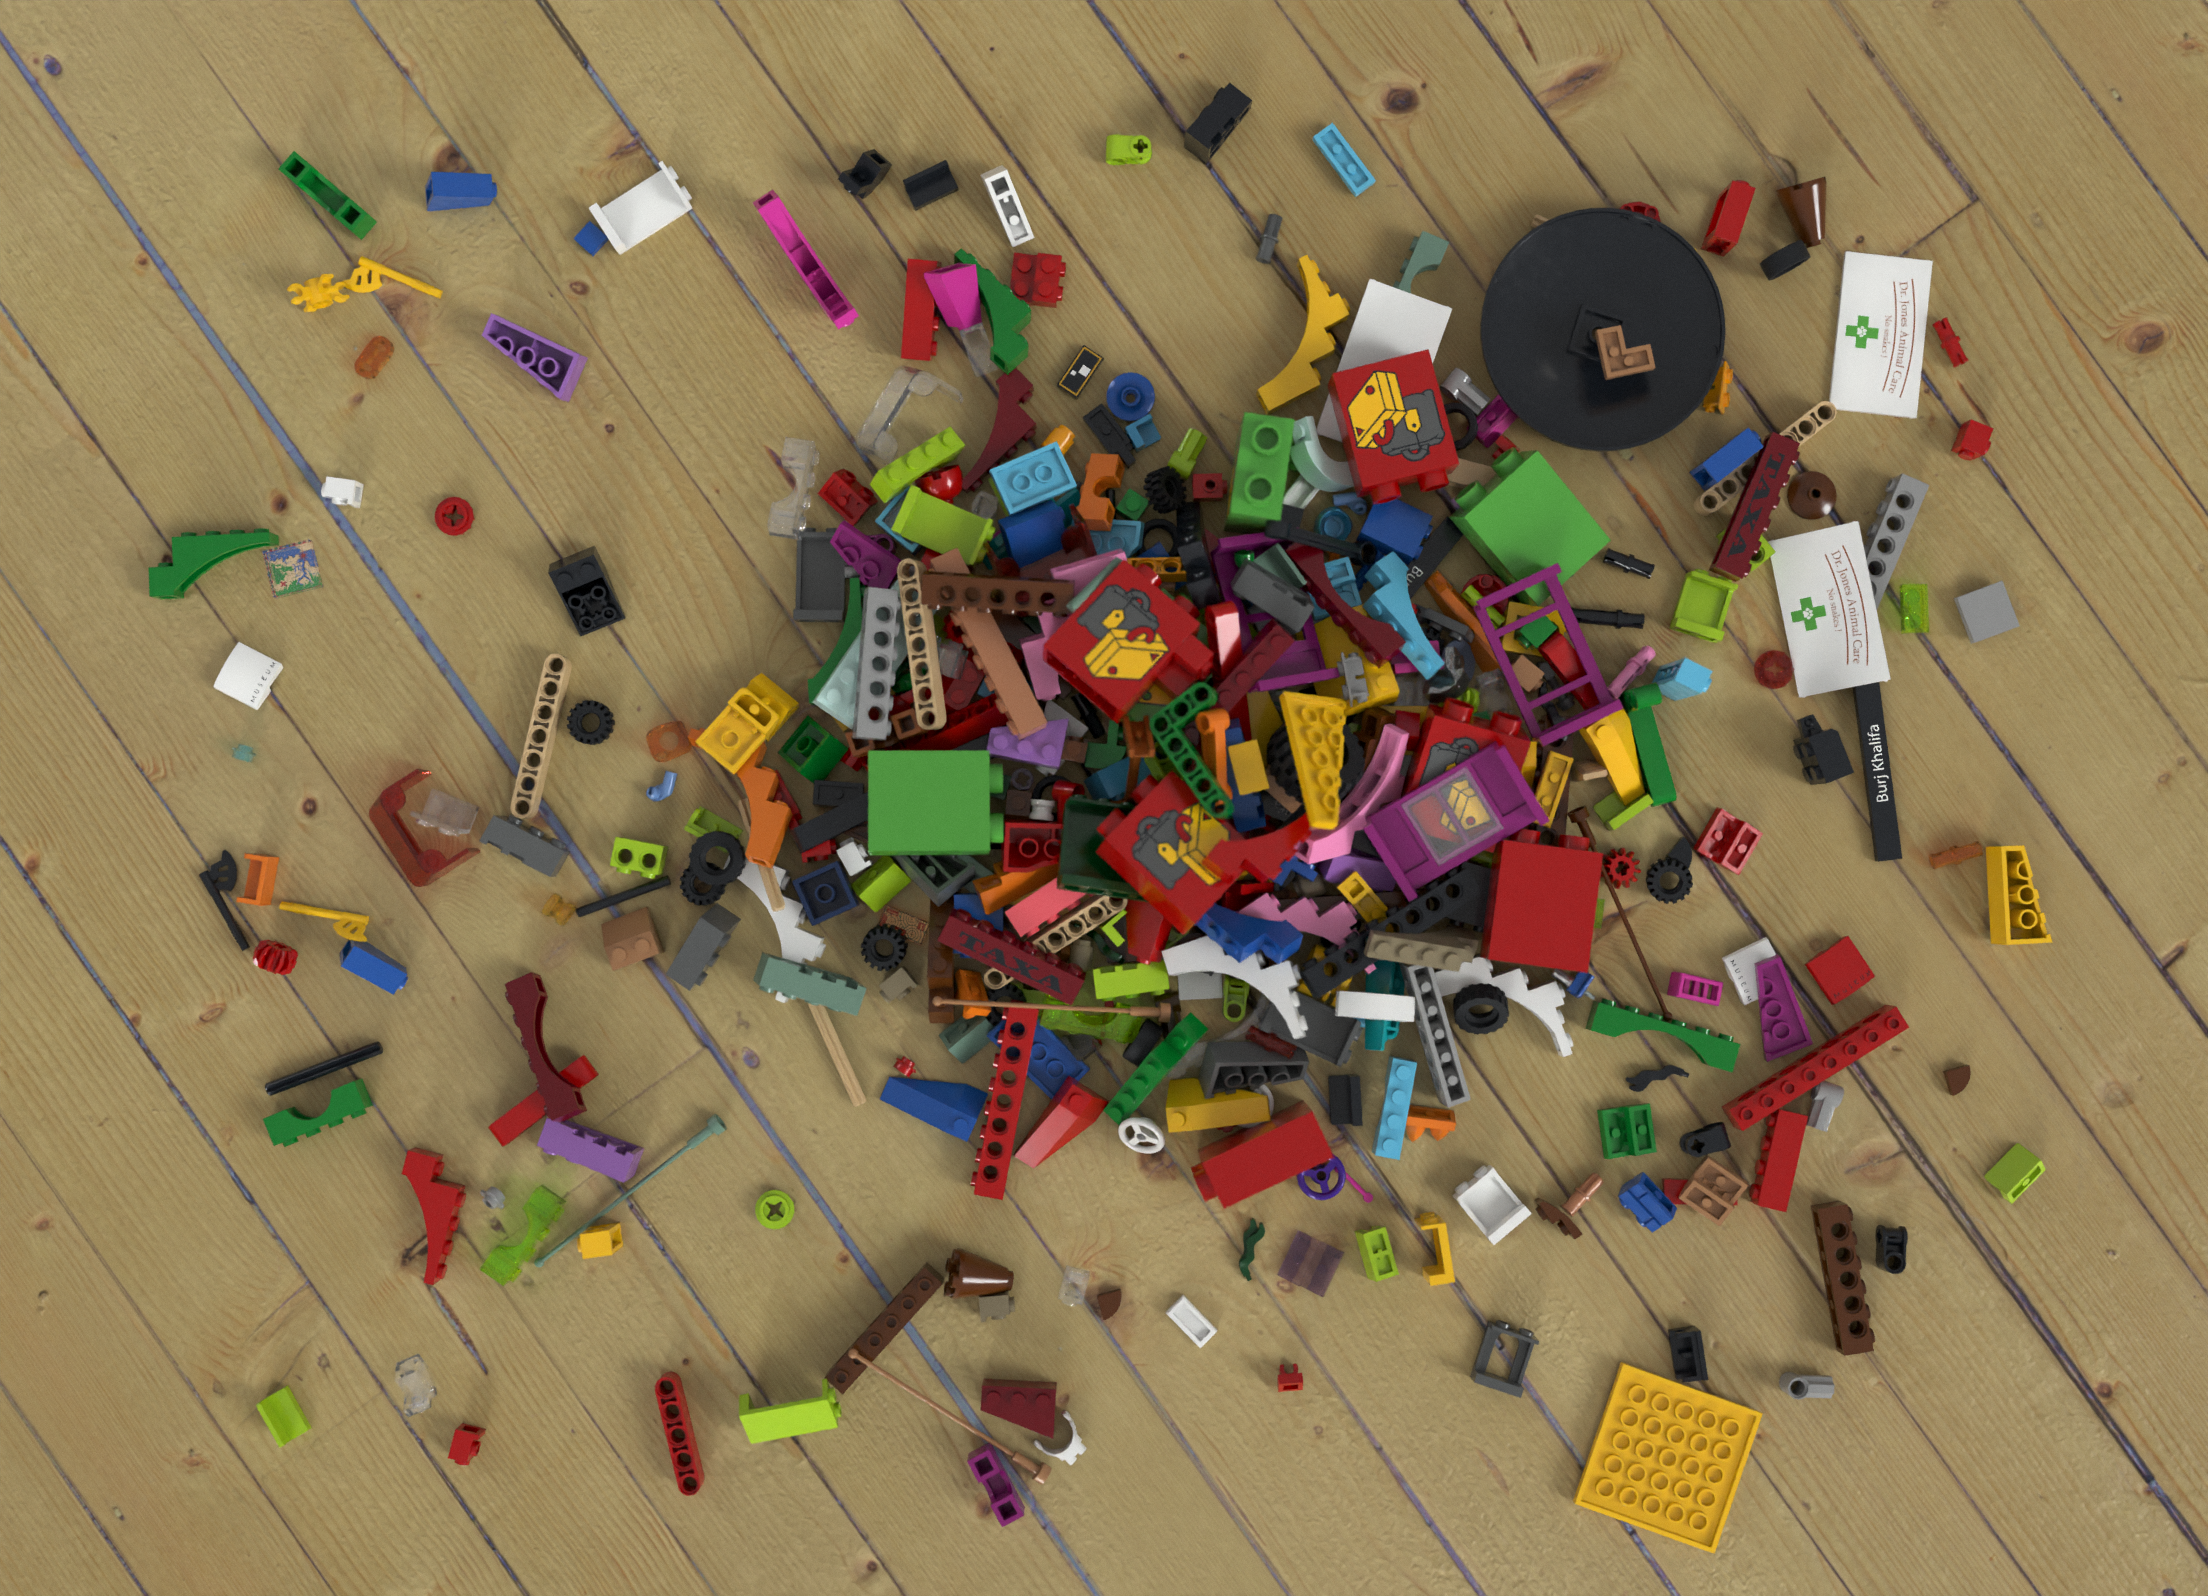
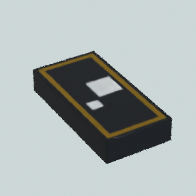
(1080, 372)

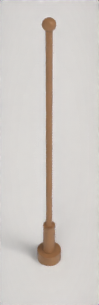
(1163, 1010)
(1040, 1471)

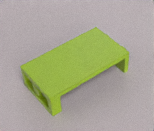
(943, 526)
(791, 1417)

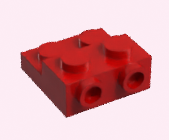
(1038, 278)

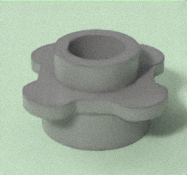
(493, 1198)

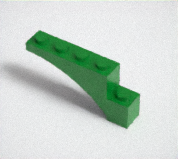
(1005, 314)
(198, 554)
(850, 631)
(1155, 1068)

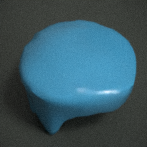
(1333, 523)

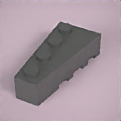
(1247, 1064)

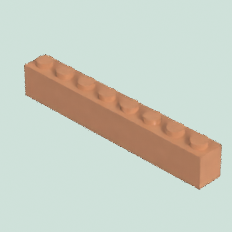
(993, 656)

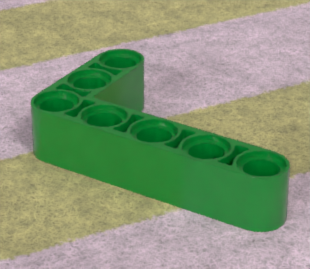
(1648, 744)
(1188, 752)

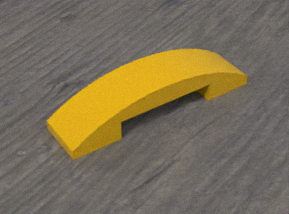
(1363, 899)

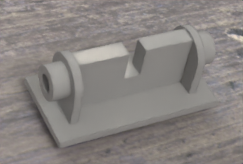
(1354, 688)

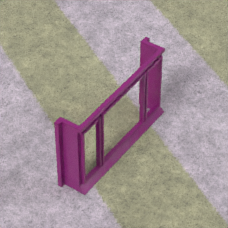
(1606, 703)

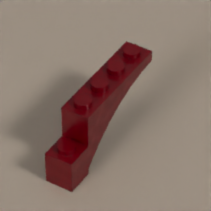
(1009, 430)

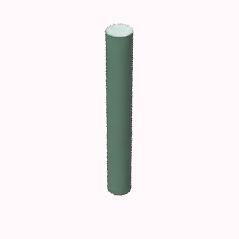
(1090, 588)

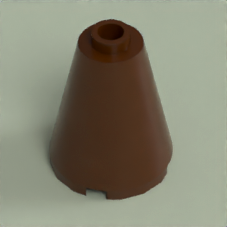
(1806, 209)

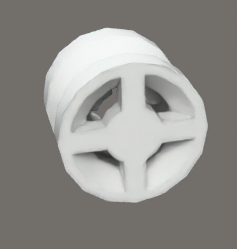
(1042, 810)

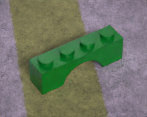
(327, 195)
(345, 1101)

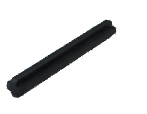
(323, 1068)

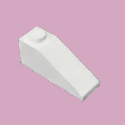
(1007, 205)

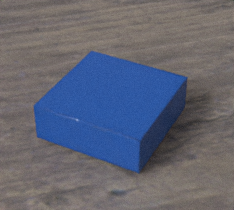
(591, 238)

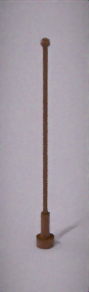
(1579, 815)

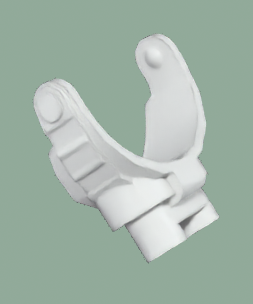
(1070, 1450)

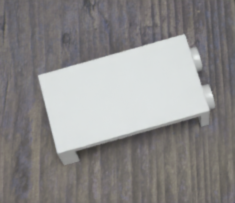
(643, 209)

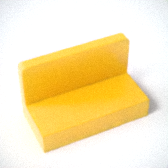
(1248, 767)

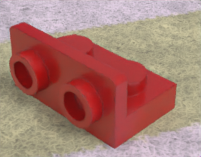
(847, 496)

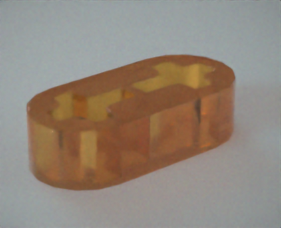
(374, 357)

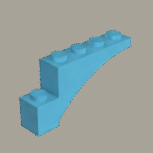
(1393, 606)

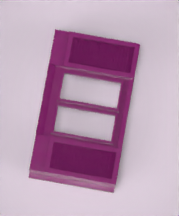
(1303, 659)

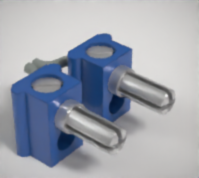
(1577, 985)

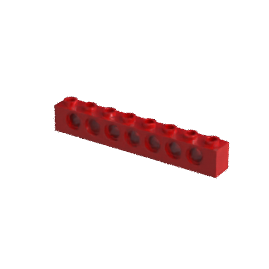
(1815, 1067)
(994, 1184)

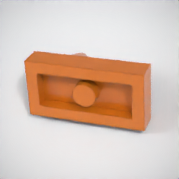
(971, 988)
(1438, 1120)

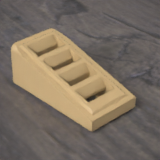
(1587, 770)

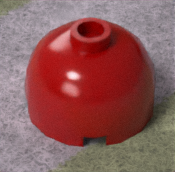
(943, 483)

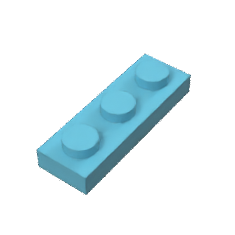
(1343, 159)

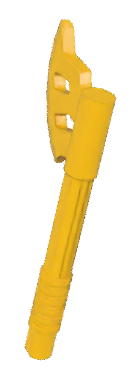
(379, 269)
(358, 921)

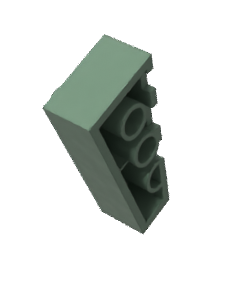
(809, 983)

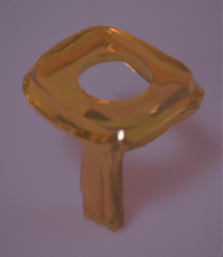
(653, 740)

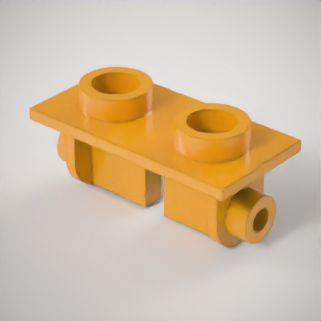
(1719, 397)

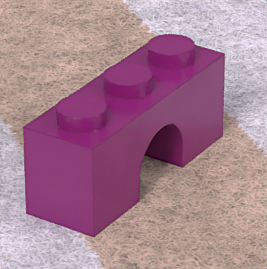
(1001, 1491)

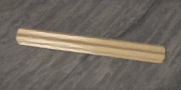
(768, 875)
(838, 1054)

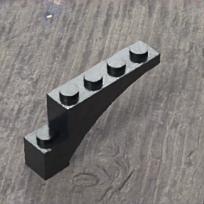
(1195, 555)

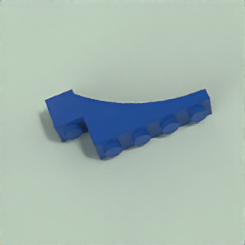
(1245, 935)

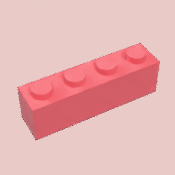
(1042, 907)

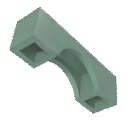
(1426, 256)

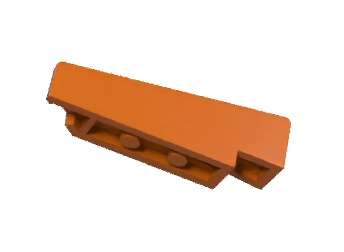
(1459, 609)
(1005, 887)

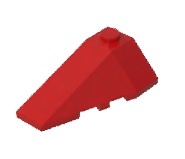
(1030, 844)
(1064, 1118)

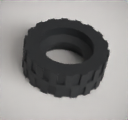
(699, 852)
(1483, 1022)

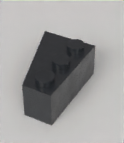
(1216, 122)

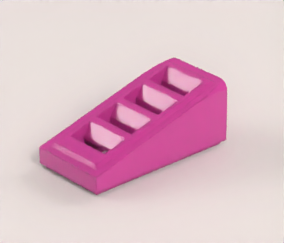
(1680, 983)

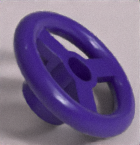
(1326, 1193)

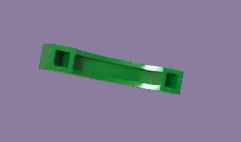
(1711, 1050)

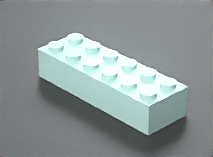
(839, 691)

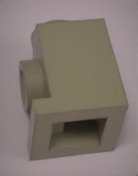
(897, 985)
(996, 1306)

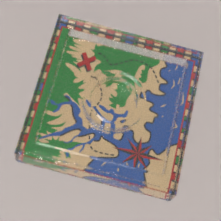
(292, 569)

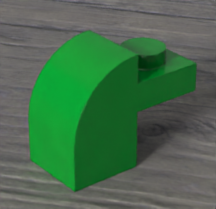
(1103, 755)

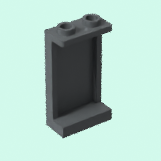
(819, 579)
(1326, 1035)

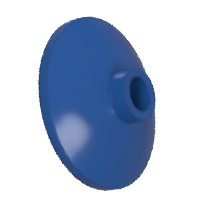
(1134, 385)

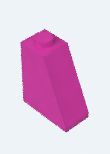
(956, 294)

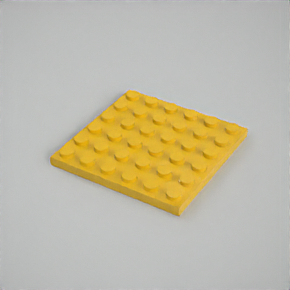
(1667, 1457)

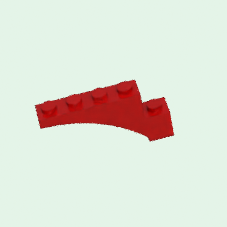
(1258, 855)
(439, 1204)

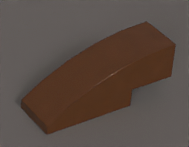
(1371, 731)

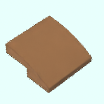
(1713, 1190)

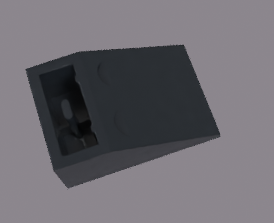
(586, 590)

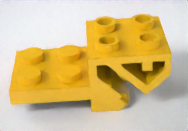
(746, 722)

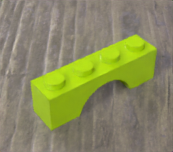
(905, 470)

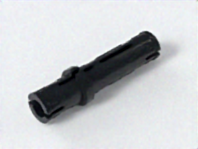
(1609, 618)

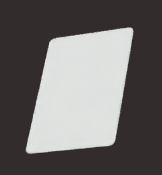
(1200, 986)

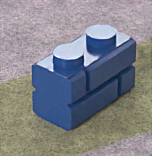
(1646, 1202)

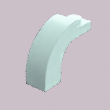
(1314, 463)

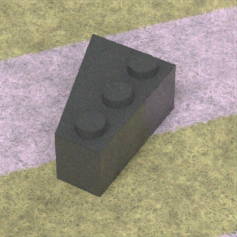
(1272, 594)
(526, 844)

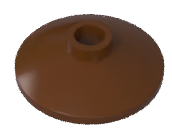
(1800, 495)

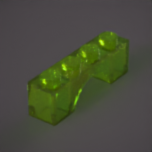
(1108, 1025)
(541, 1209)

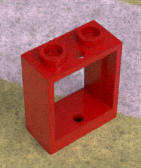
(1728, 218)

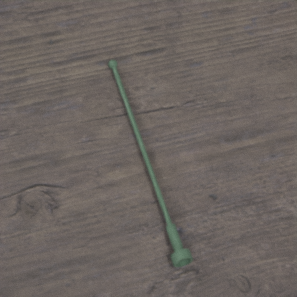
(715, 1125)

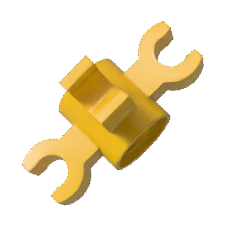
(318, 293)

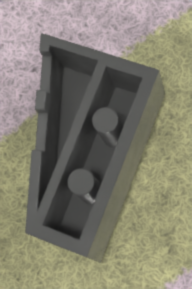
(937, 874)
(702, 947)

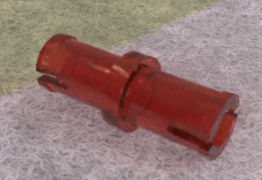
(1271, 1042)

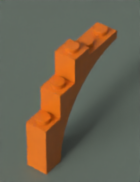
(768, 818)

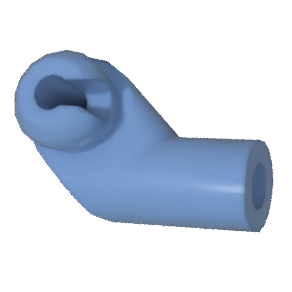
(1350, 499)
(664, 789)

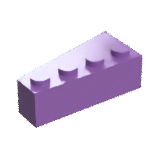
(542, 358)
(591, 1149)

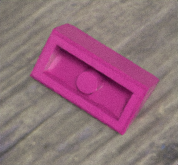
(1493, 421)

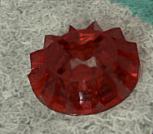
(1767, 678)

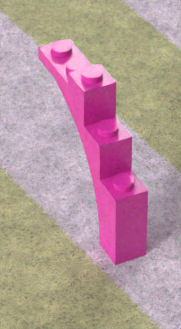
(805, 260)

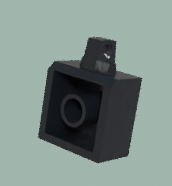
(1820, 752)

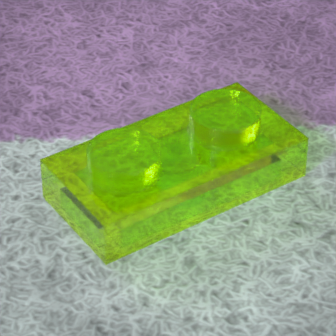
(1914, 608)

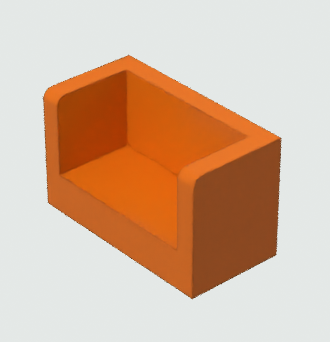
(260, 879)

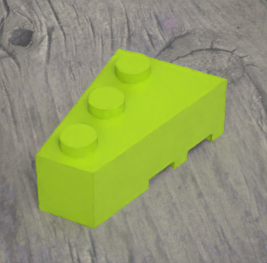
(1130, 980)

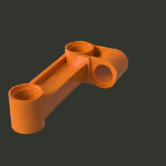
(1212, 729)

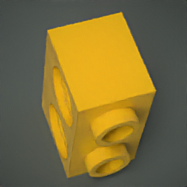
(600, 1240)

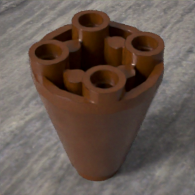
(975, 1276)

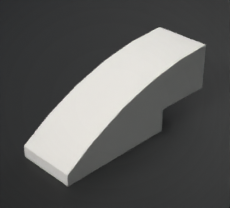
(1375, 1006)

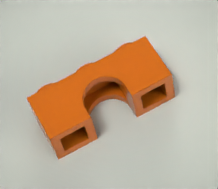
(1101, 473)

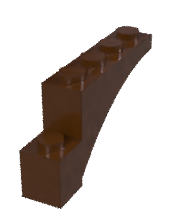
(940, 965)

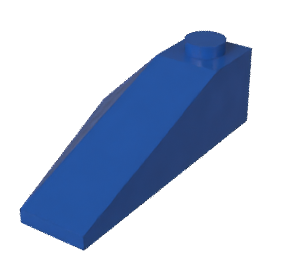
(939, 1103)

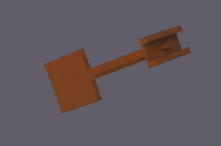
(1139, 744)

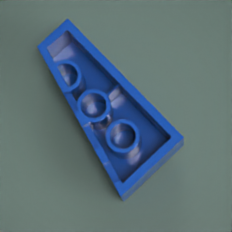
(1248, 808)

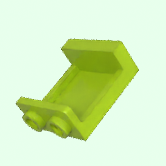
(1703, 605)

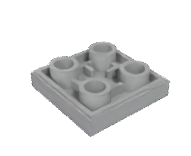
(1986, 612)

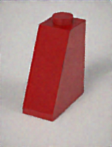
(1146, 931)

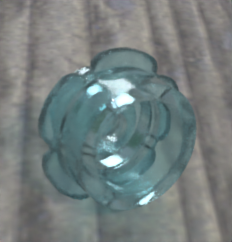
(243, 753)

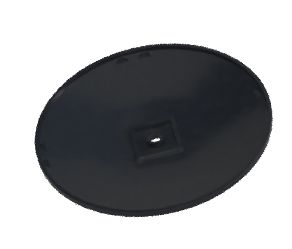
(1598, 274)

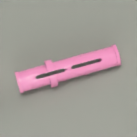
(1634, 667)

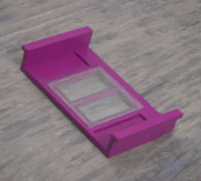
(1453, 818)

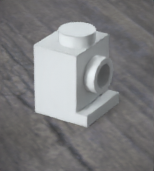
(343, 491)
(853, 856)

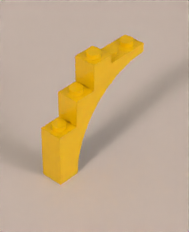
(1322, 314)

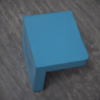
(1142, 433)

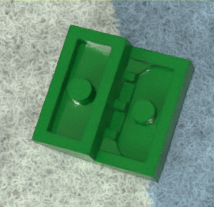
(1627, 1131)

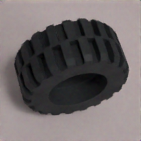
(1284, 769)

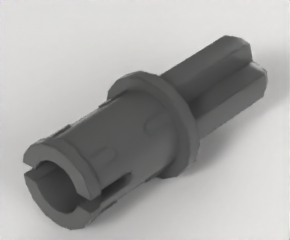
(1269, 239)

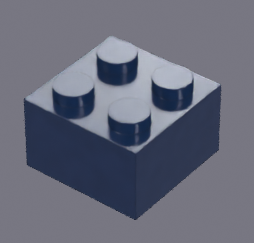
(826, 893)

